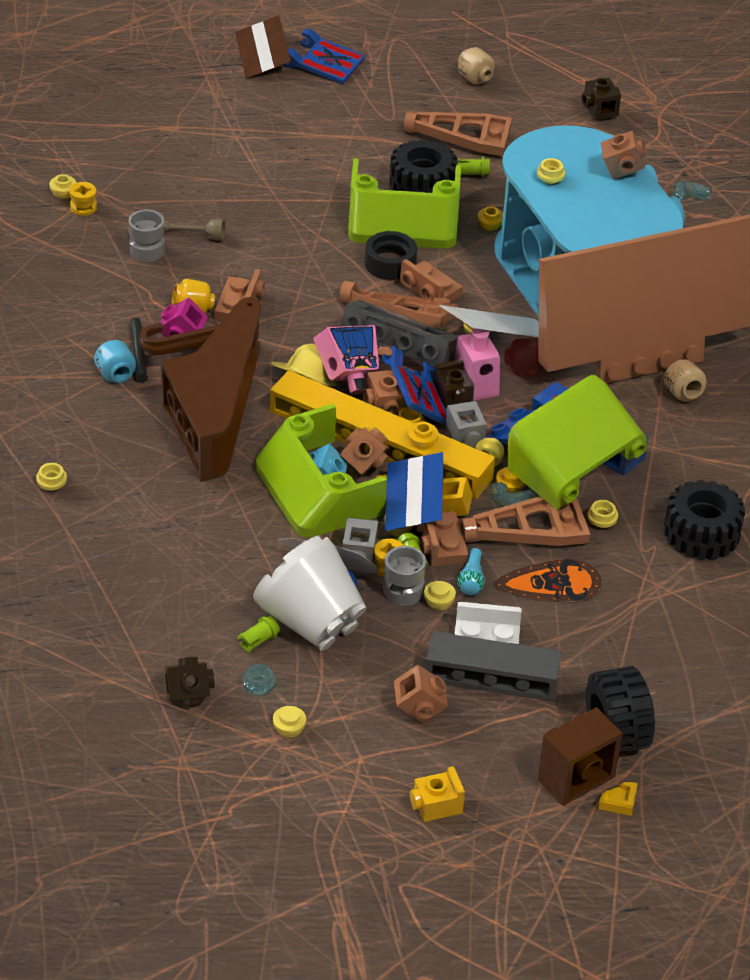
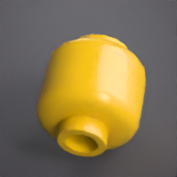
(197, 291)

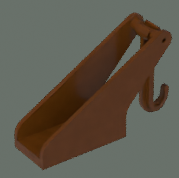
(210, 387)

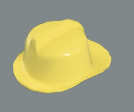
(308, 363)

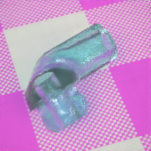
(691, 188)
(504, 498)

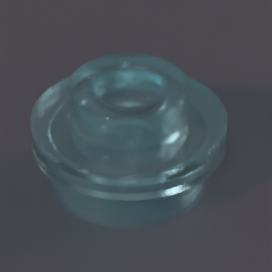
(259, 679)

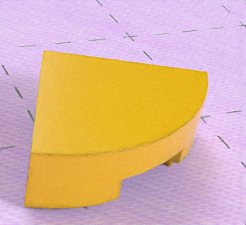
(619, 799)

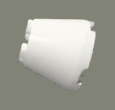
(312, 593)

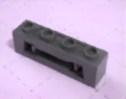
(403, 333)

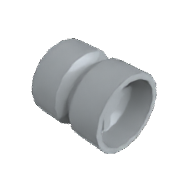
(146, 235)
(404, 575)

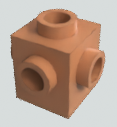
(623, 154)
(383, 391)
(355, 452)
(420, 693)

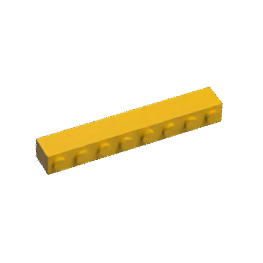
(299, 394)

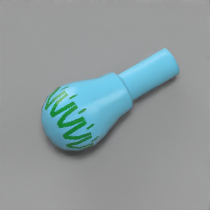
(471, 578)

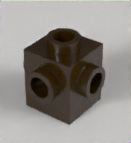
(601, 98)
(176, 681)

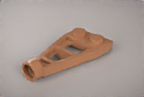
(493, 135)
(425, 310)
(567, 524)

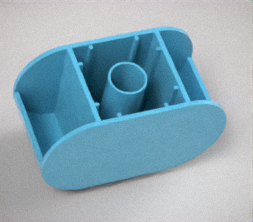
(576, 212)

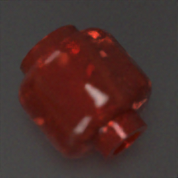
(523, 356)

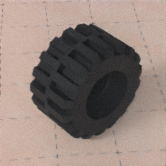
(420, 165)
(704, 519)
(626, 702)

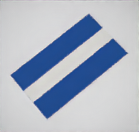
(414, 491)

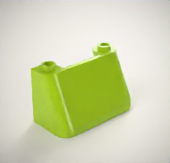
(571, 439)

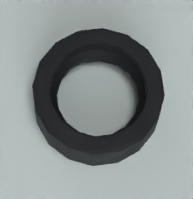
(389, 242)

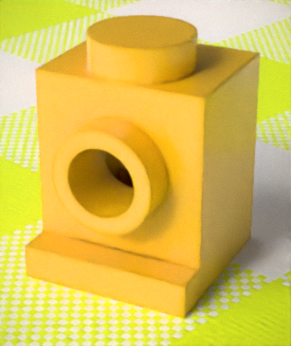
(438, 795)

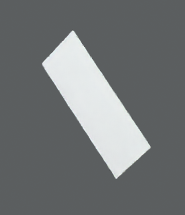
(496, 321)

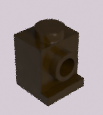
(453, 383)

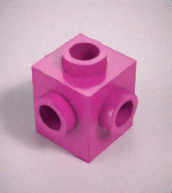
(182, 318)

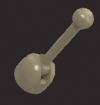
(214, 229)

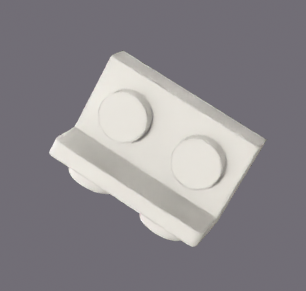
(488, 622)

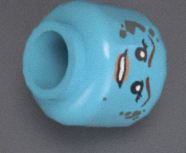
(115, 361)

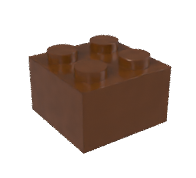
(579, 756)

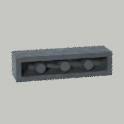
(494, 666)

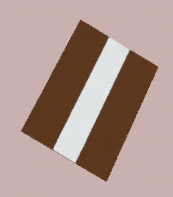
(262, 46)

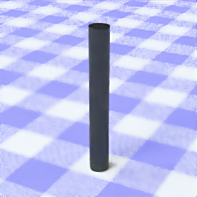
(138, 352)

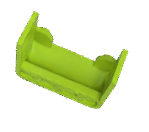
(423, 216)
(306, 496)

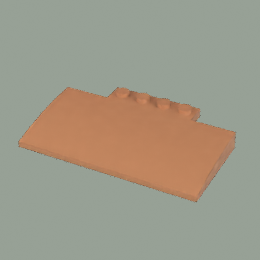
(644, 299)

